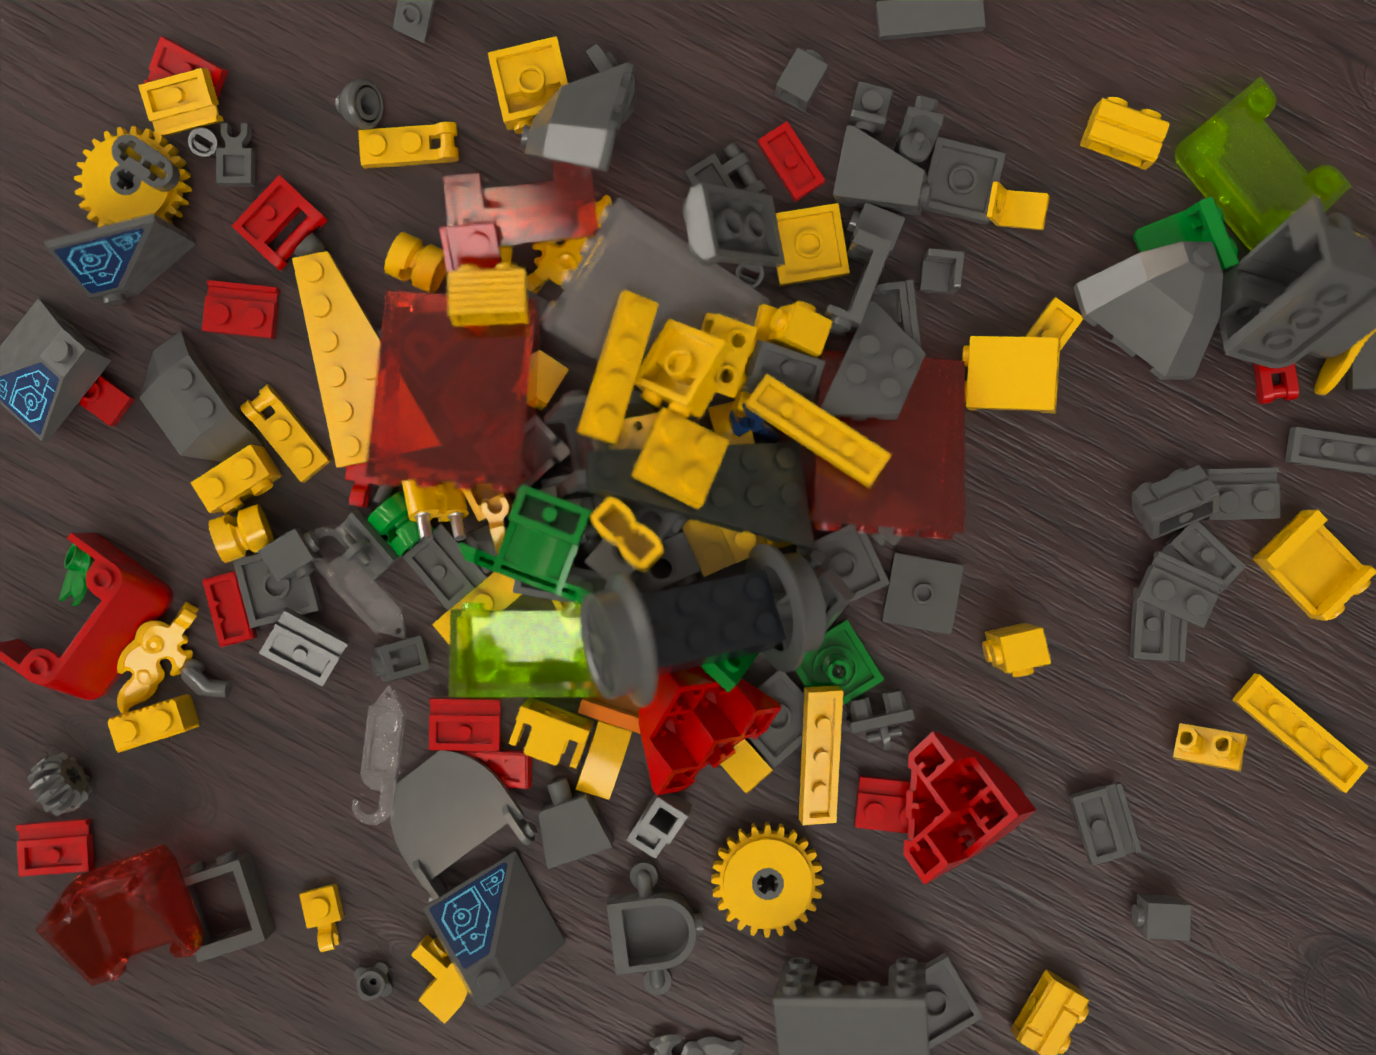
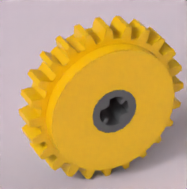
(110, 189)
(774, 903)

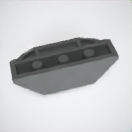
(193, 404)

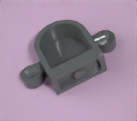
(651, 929)

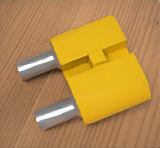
(437, 502)

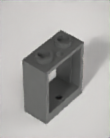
(253, 897)

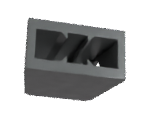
(571, 825)

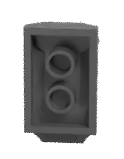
(732, 226)

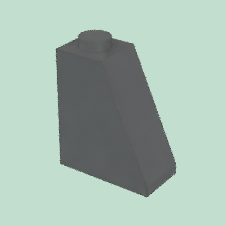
(878, 176)

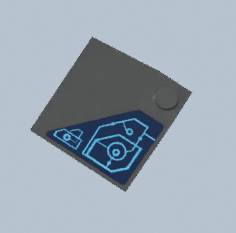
(121, 256)
(46, 369)
(494, 928)

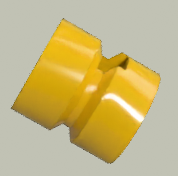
(413, 261)
(238, 534)

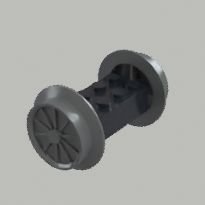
(639, 637)

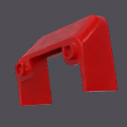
(90, 662)

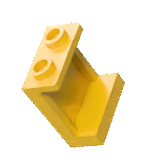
(1012, 373)
(1314, 566)

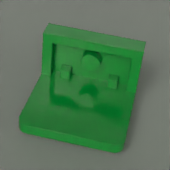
(1196, 224)

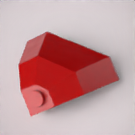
(698, 725)
(956, 806)

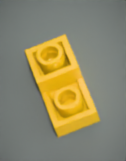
(603, 760)
(746, 766)

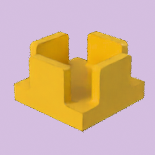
(551, 731)

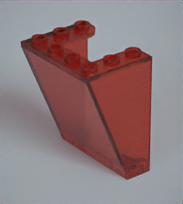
(453, 398)
(926, 470)

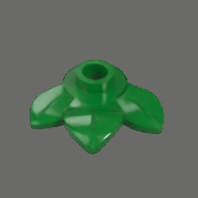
(78, 564)

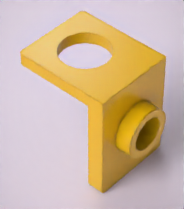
(1017, 208)

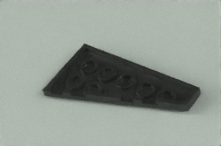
(752, 491)

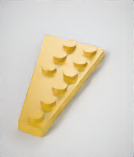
(343, 354)

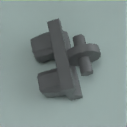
(919, 130)
(364, 545)
(864, 719)

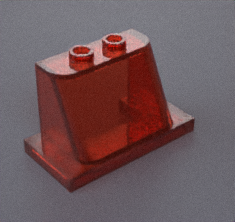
(527, 211)

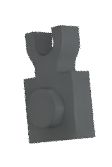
(236, 162)

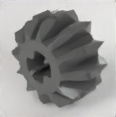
(59, 784)

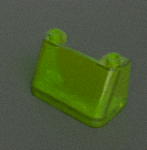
(1250, 168)
(518, 654)

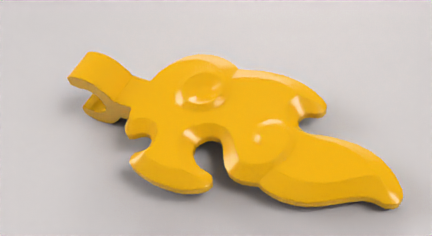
(559, 259)
(143, 656)

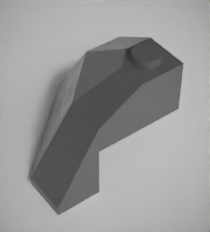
(581, 120)
(1159, 305)

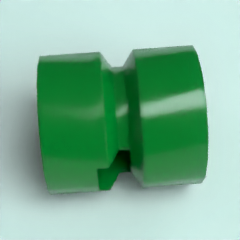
(393, 520)

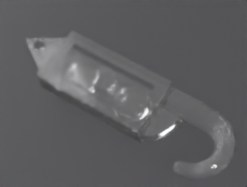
(361, 593)
(382, 754)

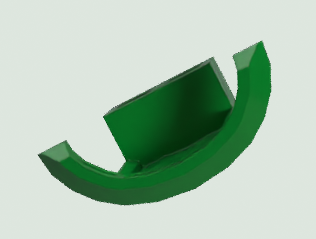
(538, 543)

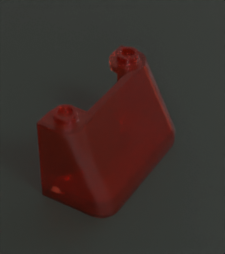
(122, 913)

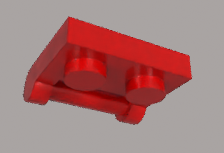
(271, 214)

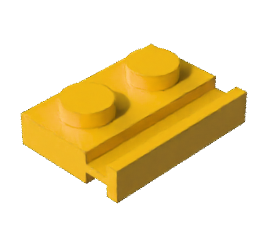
(181, 102)

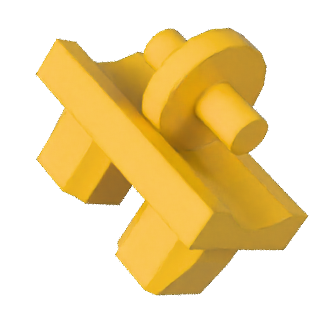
(1210, 747)

